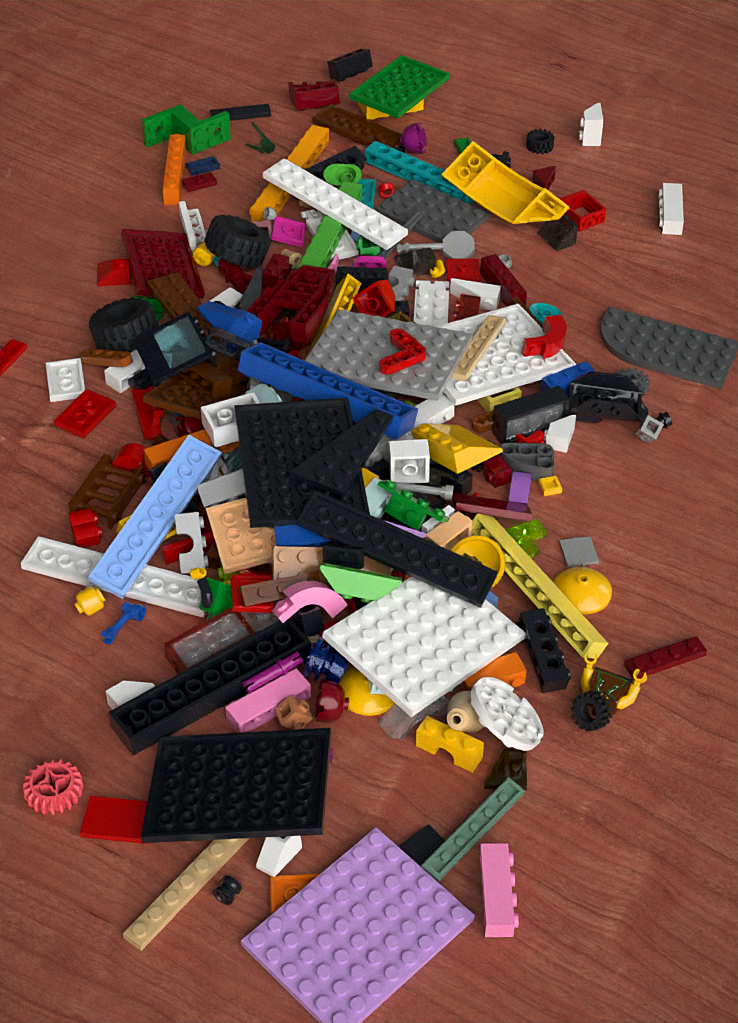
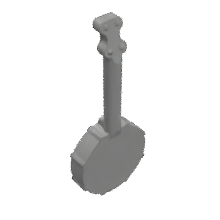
(454, 246)

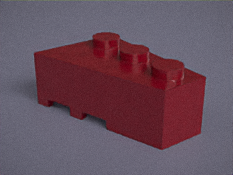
(314, 95)

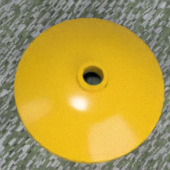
(485, 551)
(584, 588)
(359, 696)

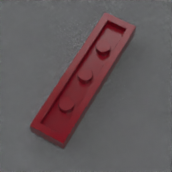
(666, 657)

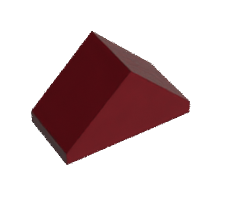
(544, 177)

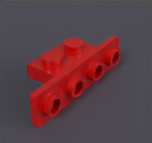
(148, 416)

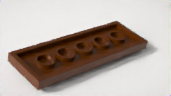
(355, 127)

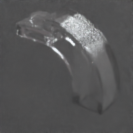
(398, 723)

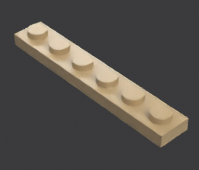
(478, 346)

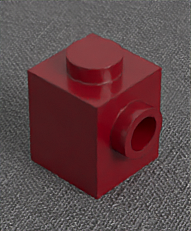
(497, 471)

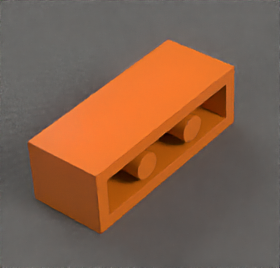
(505, 668)

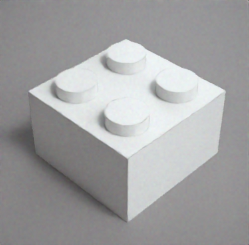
(409, 461)

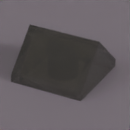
(559, 233)

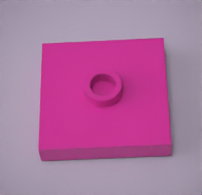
(288, 231)

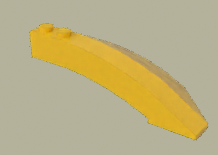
(501, 188)

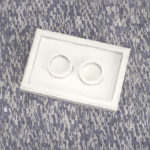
(65, 379)

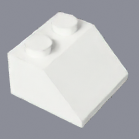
(591, 126)

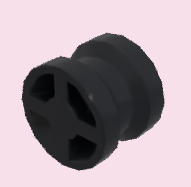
(227, 890)

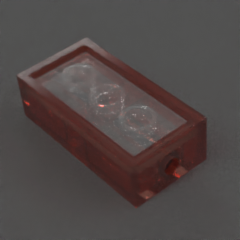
(206, 640)

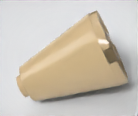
(462, 715)

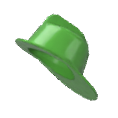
(338, 173)

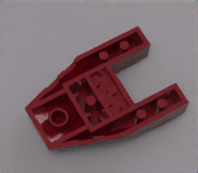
(303, 291)

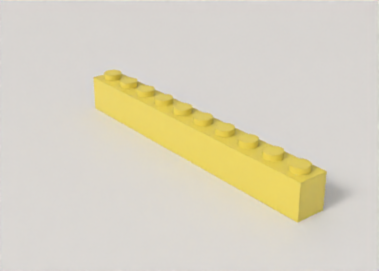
(542, 590)

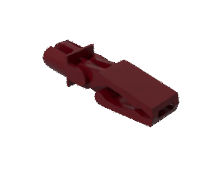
(234, 275)

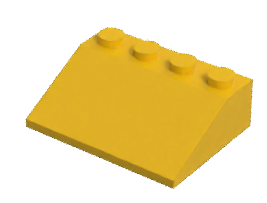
(455, 446)

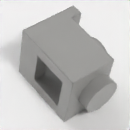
(648, 433)

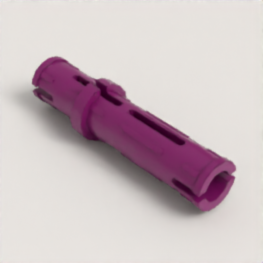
(272, 672)

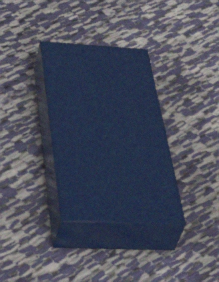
(202, 166)

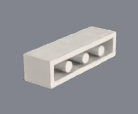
(671, 208)

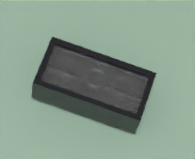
(529, 414)

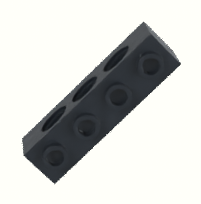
(548, 678)

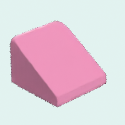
(334, 263)

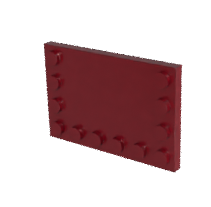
(160, 254)

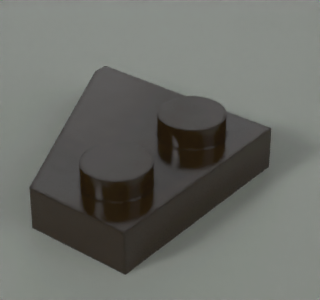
(511, 765)

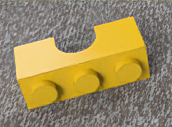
(464, 748)

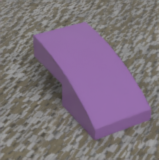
(520, 487)

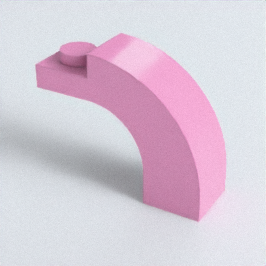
(308, 593)

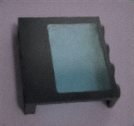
(173, 348)

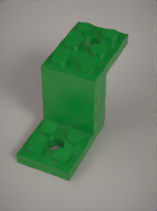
(180, 121)

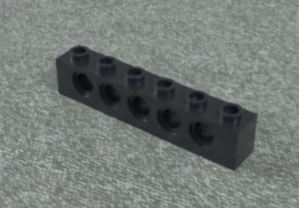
(349, 156)

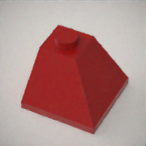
(114, 272)
(376, 299)

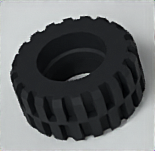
(237, 241)
(121, 322)

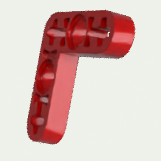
(409, 348)

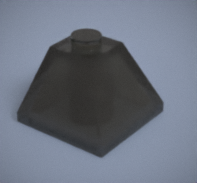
(418, 260)

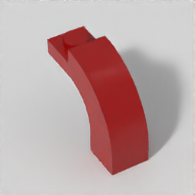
(549, 344)

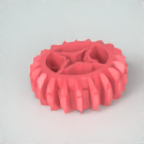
(41, 794)

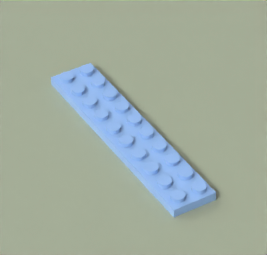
(154, 517)

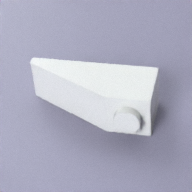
(489, 293)

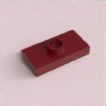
(199, 182)

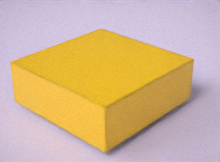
(550, 485)

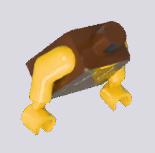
(617, 688)

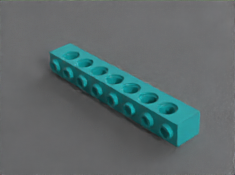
(411, 168)

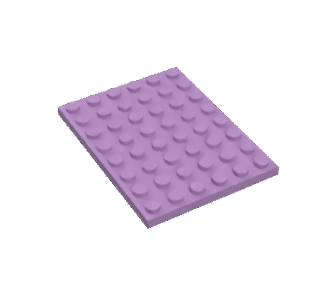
(357, 931)

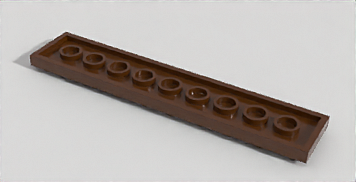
(178, 299)

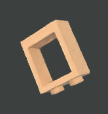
(451, 532)

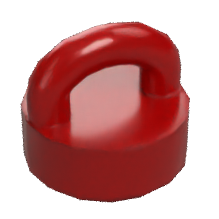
(386, 187)

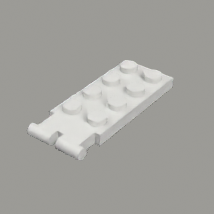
(346, 246)
(431, 303)

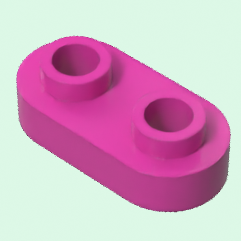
(369, 262)

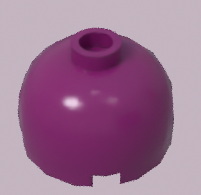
(414, 138)

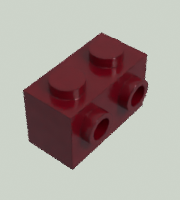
(276, 269)

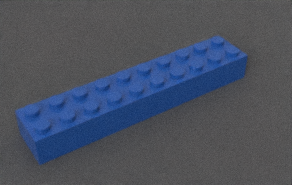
(315, 383)

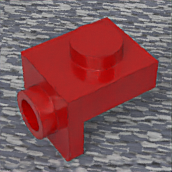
(537, 437)

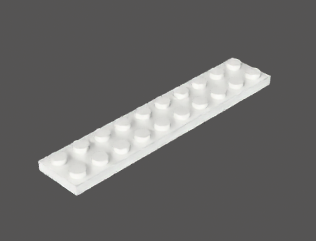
(335, 204)
(151, 586)

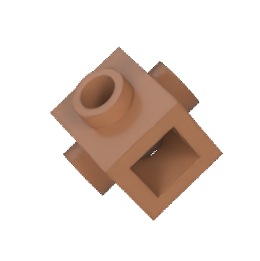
(293, 713)

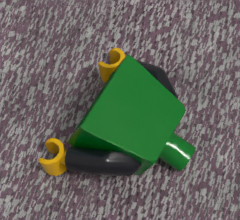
(214, 593)

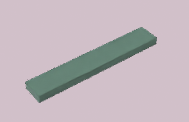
(473, 829)

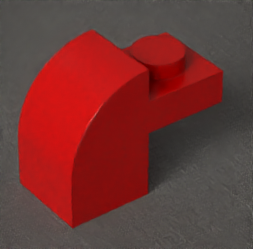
(130, 457)

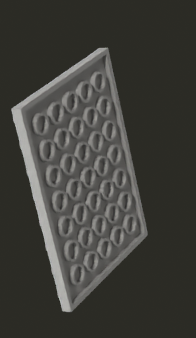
(358, 342)

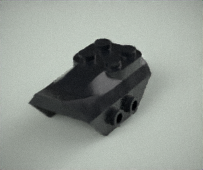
(607, 397)

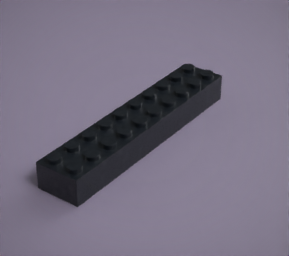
(204, 686)

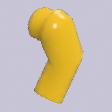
(439, 270)

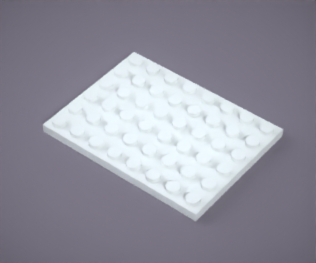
(503, 363)
(422, 642)

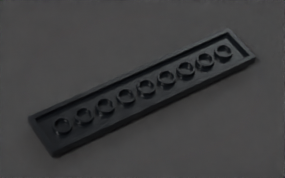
(398, 548)

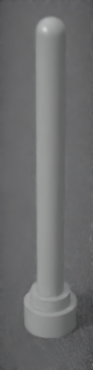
(444, 492)

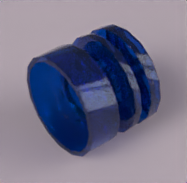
(325, 662)

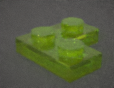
(526, 534)

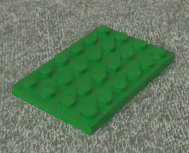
(399, 86)

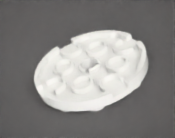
(506, 714)

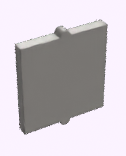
(579, 551)

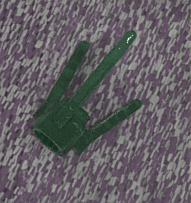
(265, 144)

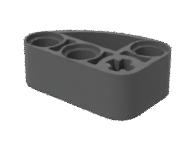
(529, 458)

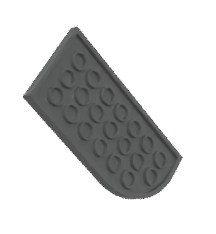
(668, 347)

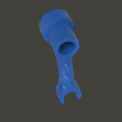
(130, 611)

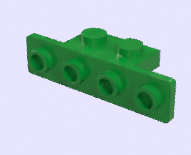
(408, 508)

